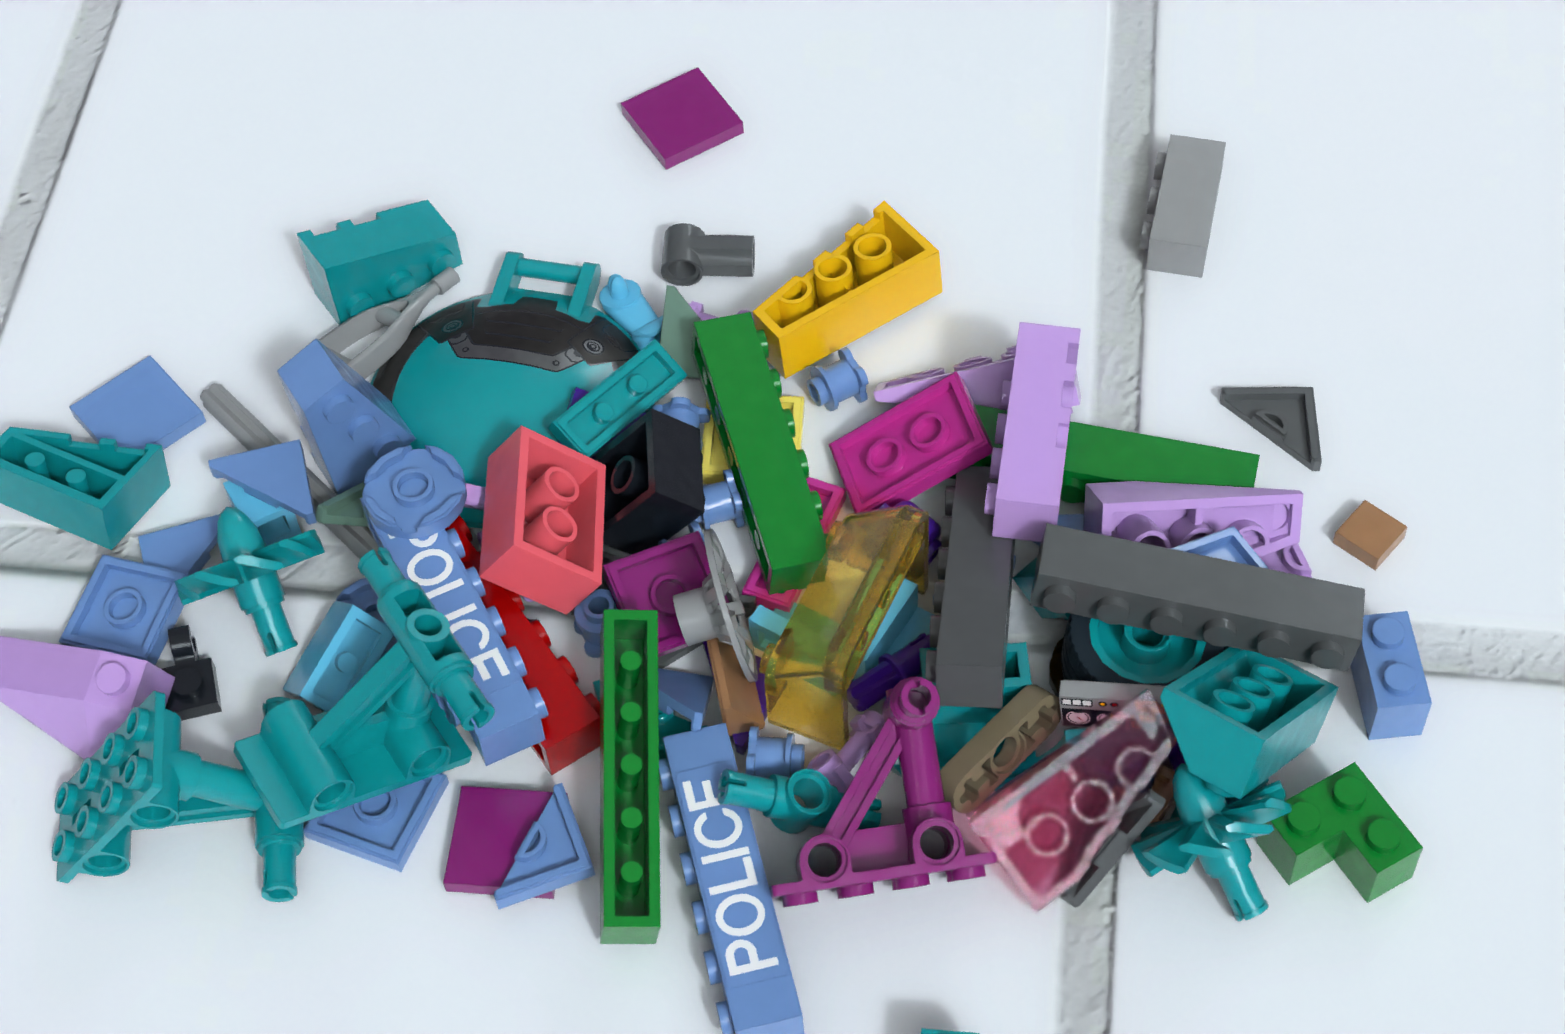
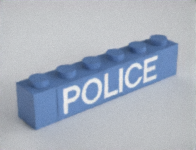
(498, 671)
(731, 886)

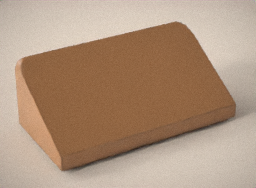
(736, 696)

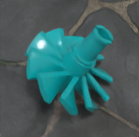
(252, 573)
(1216, 833)

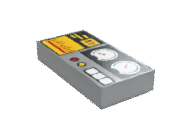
(1090, 701)

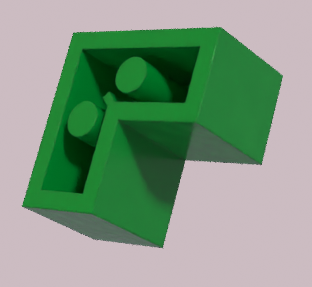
(1346, 823)

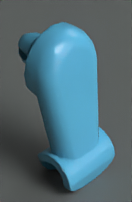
(630, 309)

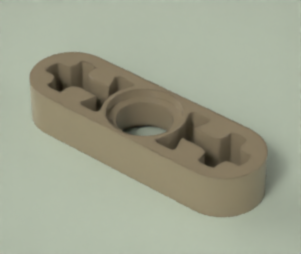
(1023, 724)

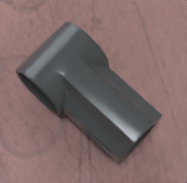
(692, 254)

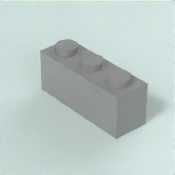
(1183, 205)

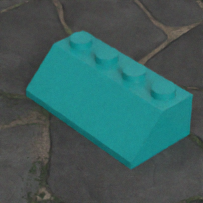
(1245, 717)

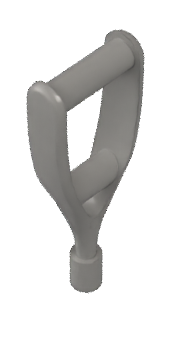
(397, 315)

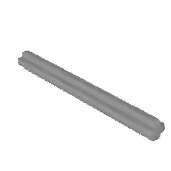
(255, 435)

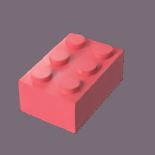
(543, 521)

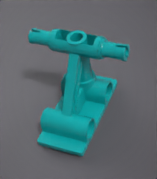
(384, 727)
(151, 783)

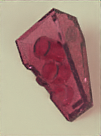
(1068, 803)

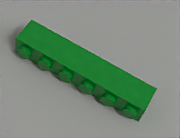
(761, 450)
(1116, 455)
(629, 778)

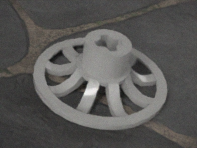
(704, 619)

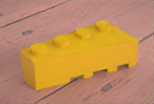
(849, 292)

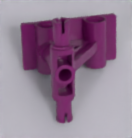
(890, 850)

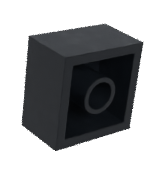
(651, 482)

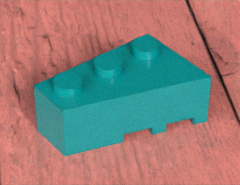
(378, 258)
(80, 485)

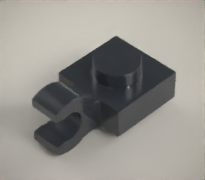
(195, 683)

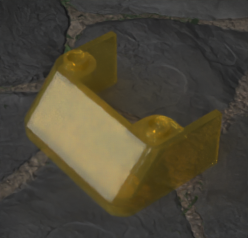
(840, 617)

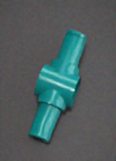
(776, 799)

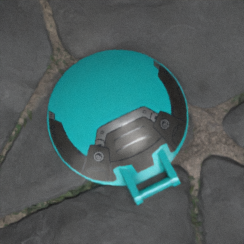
(502, 364)

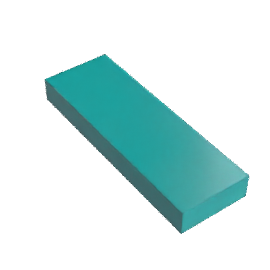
(618, 400)

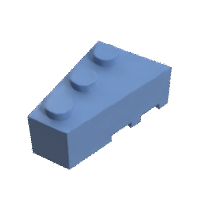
(341, 415)

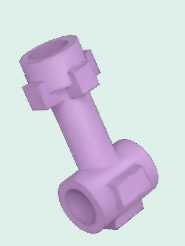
(838, 766)

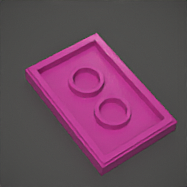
(911, 446)

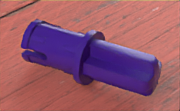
(887, 674)

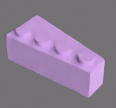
(1033, 432)

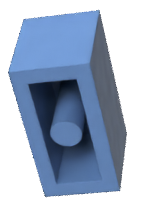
(1390, 678)

